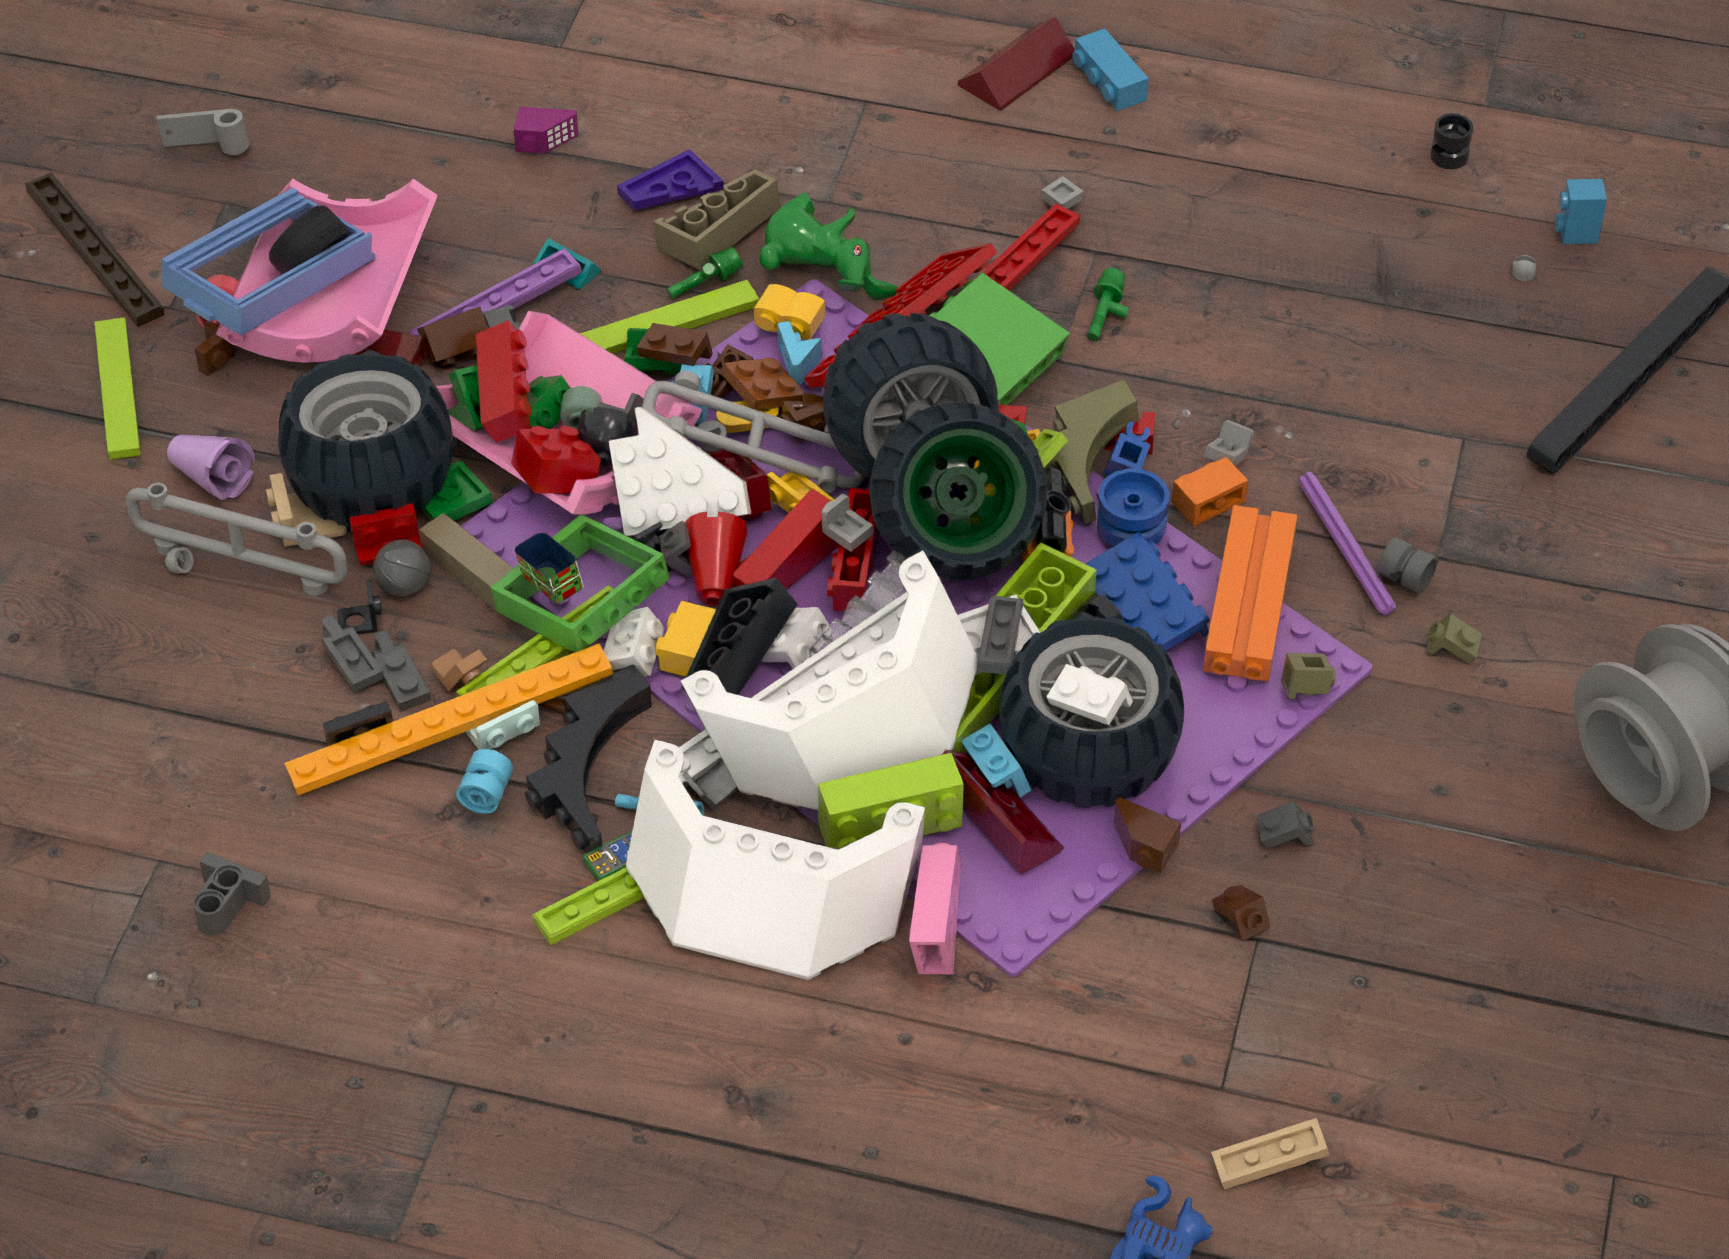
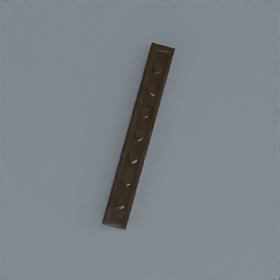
(95, 249)

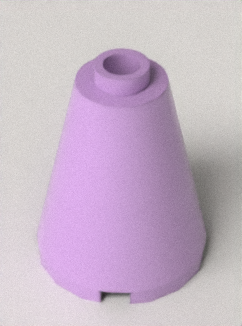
(213, 462)

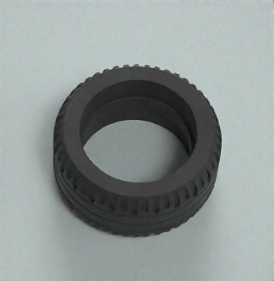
(306, 238)

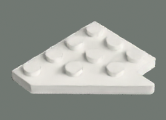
(670, 479)

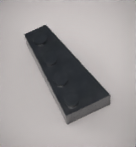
(743, 631)

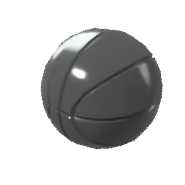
(402, 568)

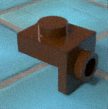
(212, 352)
(810, 416)
(1244, 909)

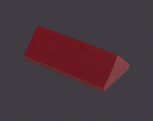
(1020, 65)
(1004, 818)

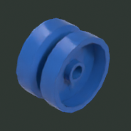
(1132, 503)

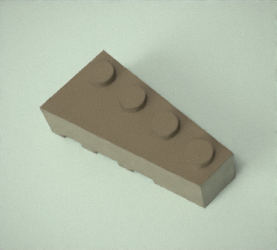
(718, 219)

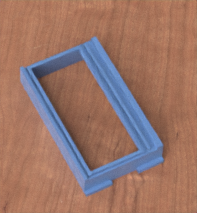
(275, 296)

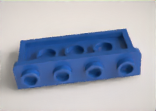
(1148, 592)

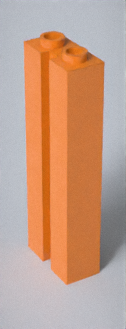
(1250, 594)

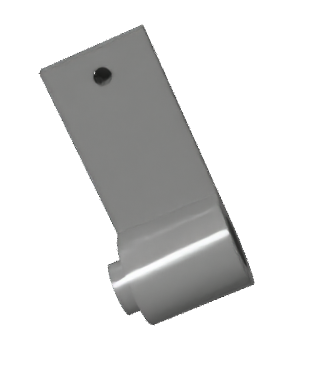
(205, 127)

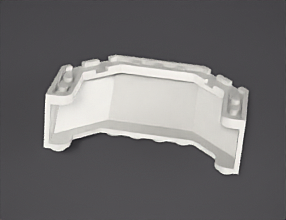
(860, 718)
(761, 892)

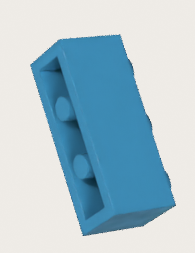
(1110, 69)

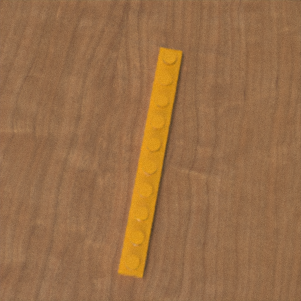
(447, 719)

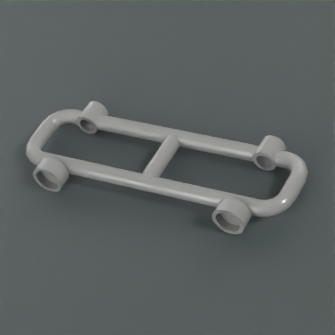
(687, 386)
(314, 579)

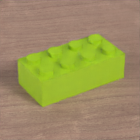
(859, 803)

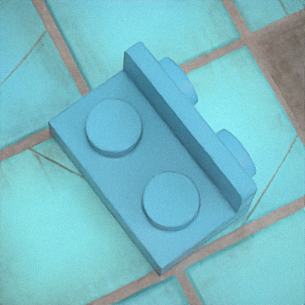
(996, 760)

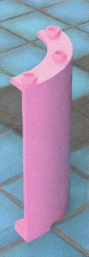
(354, 308)
(560, 350)

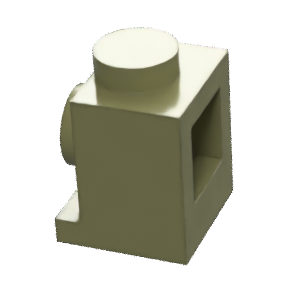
(1307, 674)

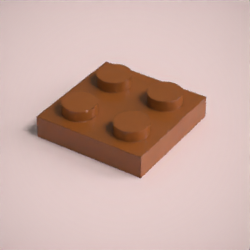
(762, 382)

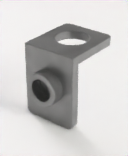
(714, 785)

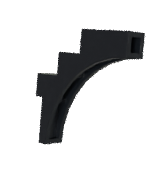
(590, 721)

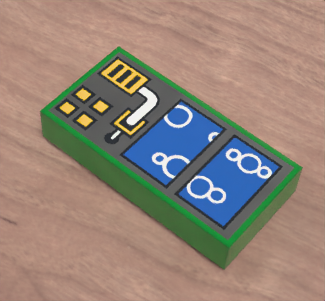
(608, 857)

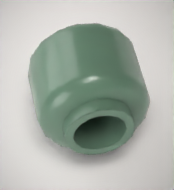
(575, 401)

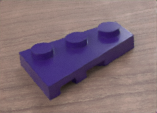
(670, 181)

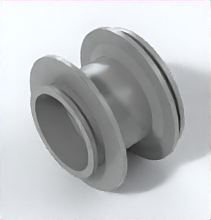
(1662, 727)

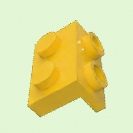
(790, 489)

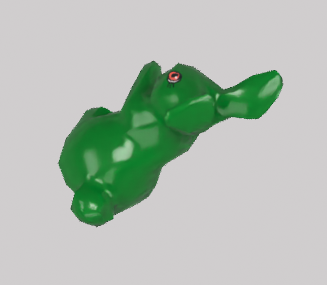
(799, 238)

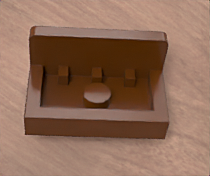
(675, 344)

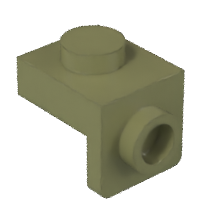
(1455, 637)

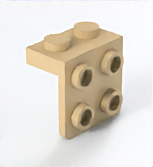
(292, 511)

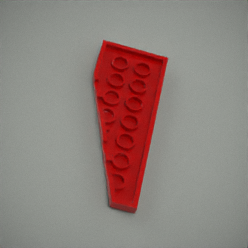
(919, 292)

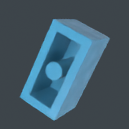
(1581, 211)

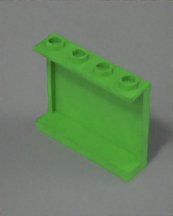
(1007, 331)

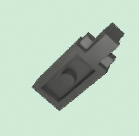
(350, 655)
(399, 673)

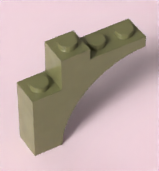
(1089, 425)

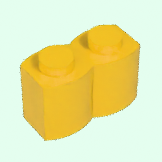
(783, 304)

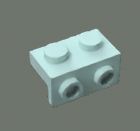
(506, 726)

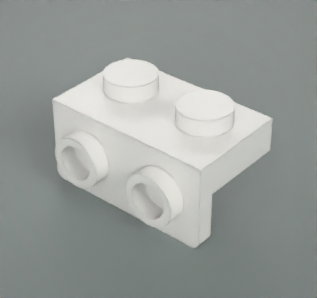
(797, 637)
(1089, 694)

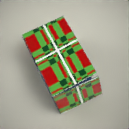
(542, 552)

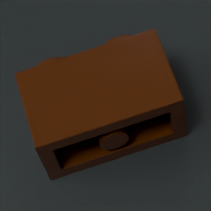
(452, 336)

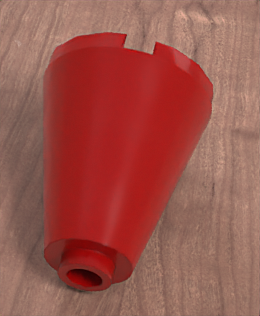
(715, 553)

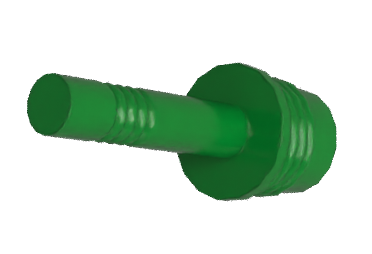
(721, 264)
(1109, 292)

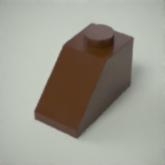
(1146, 834)

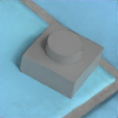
(1062, 193)

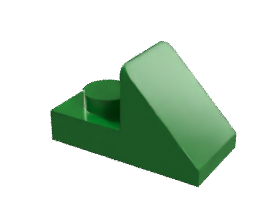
(466, 388)

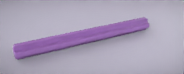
(1347, 544)

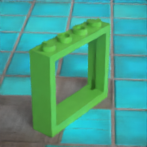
(649, 575)

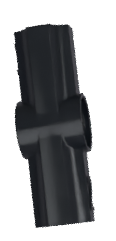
(1053, 525)

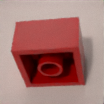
(553, 459)

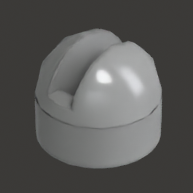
(1524, 268)
(179, 556)

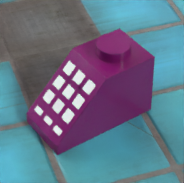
(543, 129)

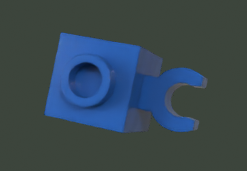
(1128, 451)

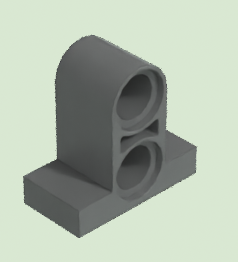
(226, 892)

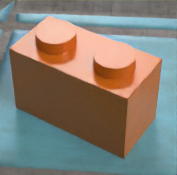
(1209, 491)

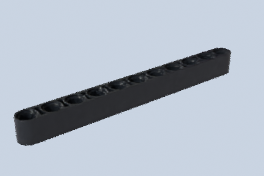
(1629, 371)

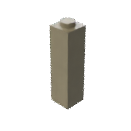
(463, 556)

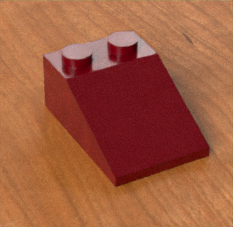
(755, 480)

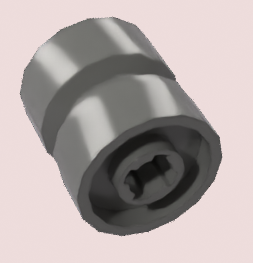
(1410, 566)

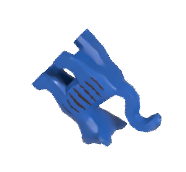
(1152, 1241)

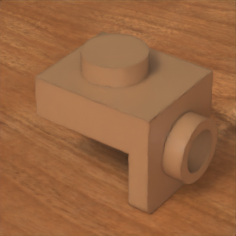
(455, 670)

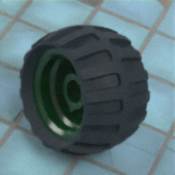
(1005, 460)

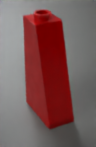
(791, 547)

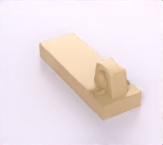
(1270, 1153)

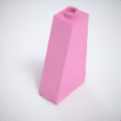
(936, 909)

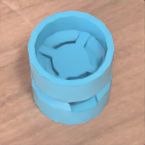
(484, 781)

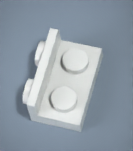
(634, 641)

